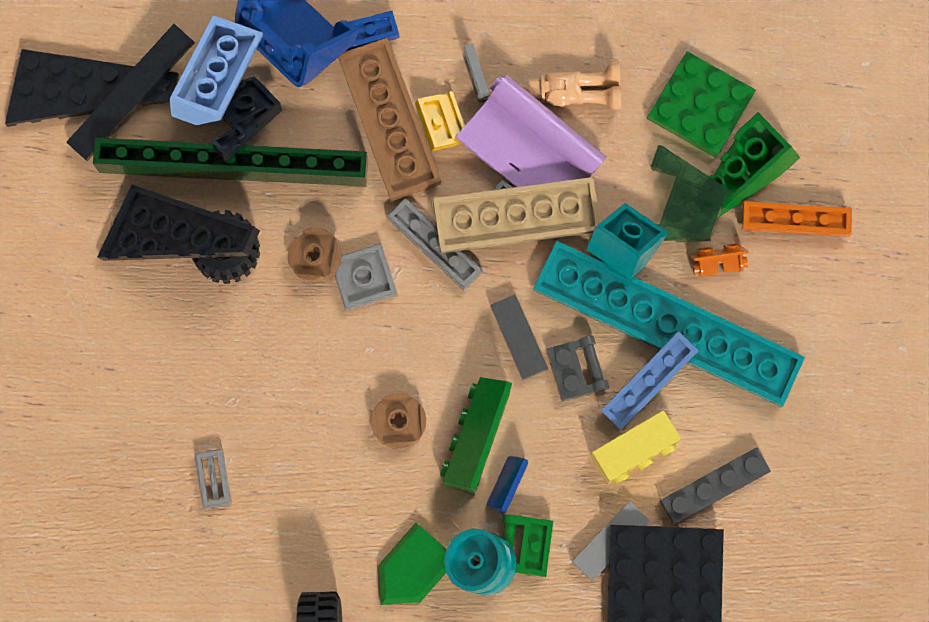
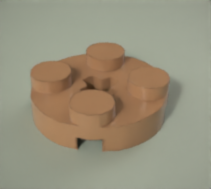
(328, 262)
(386, 411)

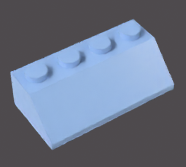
(214, 71)

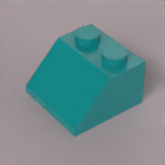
(626, 240)

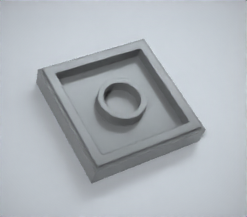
(364, 278)

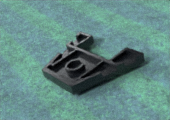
(246, 114)

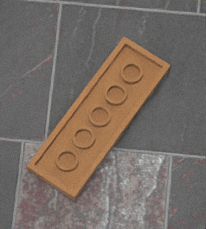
(389, 119)

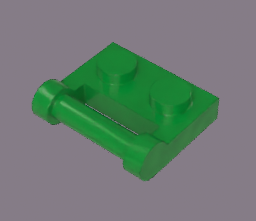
(535, 543)

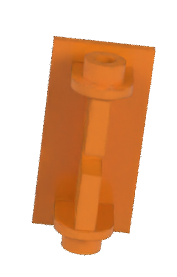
(730, 258)

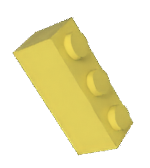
(636, 448)

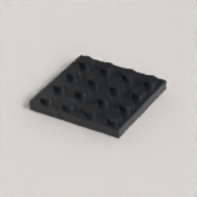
(665, 574)

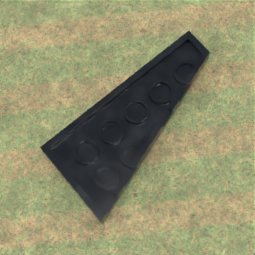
(170, 229)

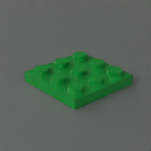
(701, 104)

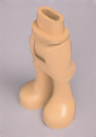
(564, 87)

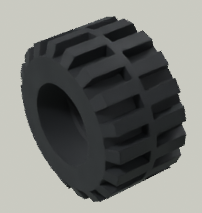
(232, 267)
(319, 607)

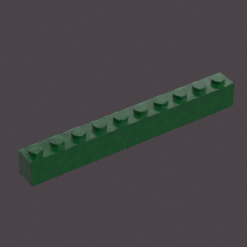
(247, 164)

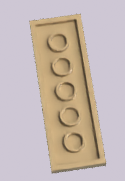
(516, 215)

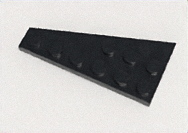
(69, 87)

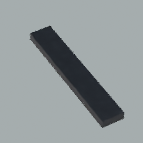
(131, 91)

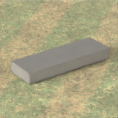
(596, 554)

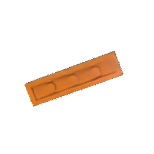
(796, 219)

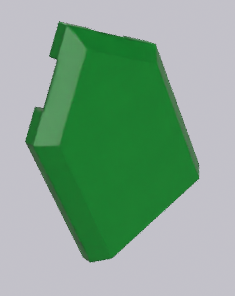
(411, 568)

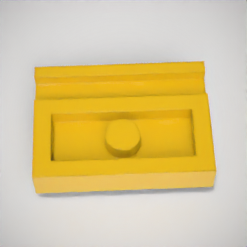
(440, 120)

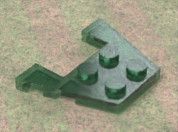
(693, 201)

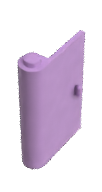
(525, 133)

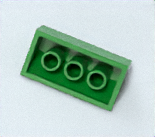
(477, 434)

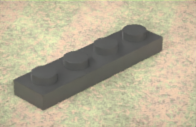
(715, 486)

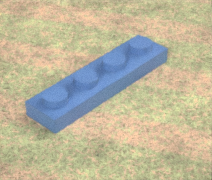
(649, 380)

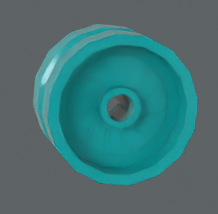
(480, 562)

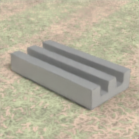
(475, 73)
(224, 478)

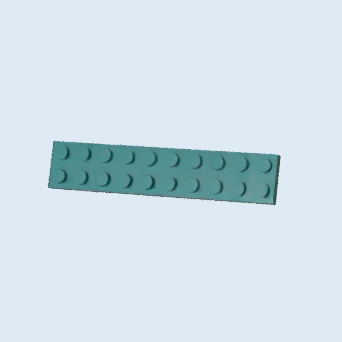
(657, 316)

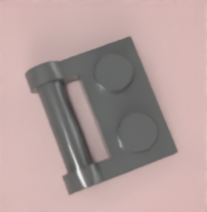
(568, 371)

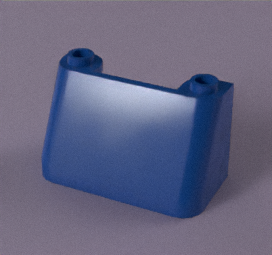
(295, 36)

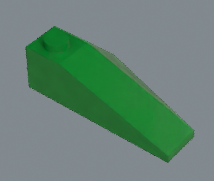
(753, 161)

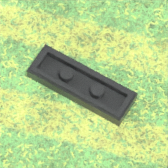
(519, 337)

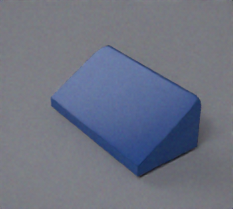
(507, 483)

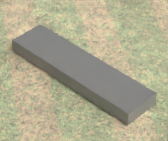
(424, 236)

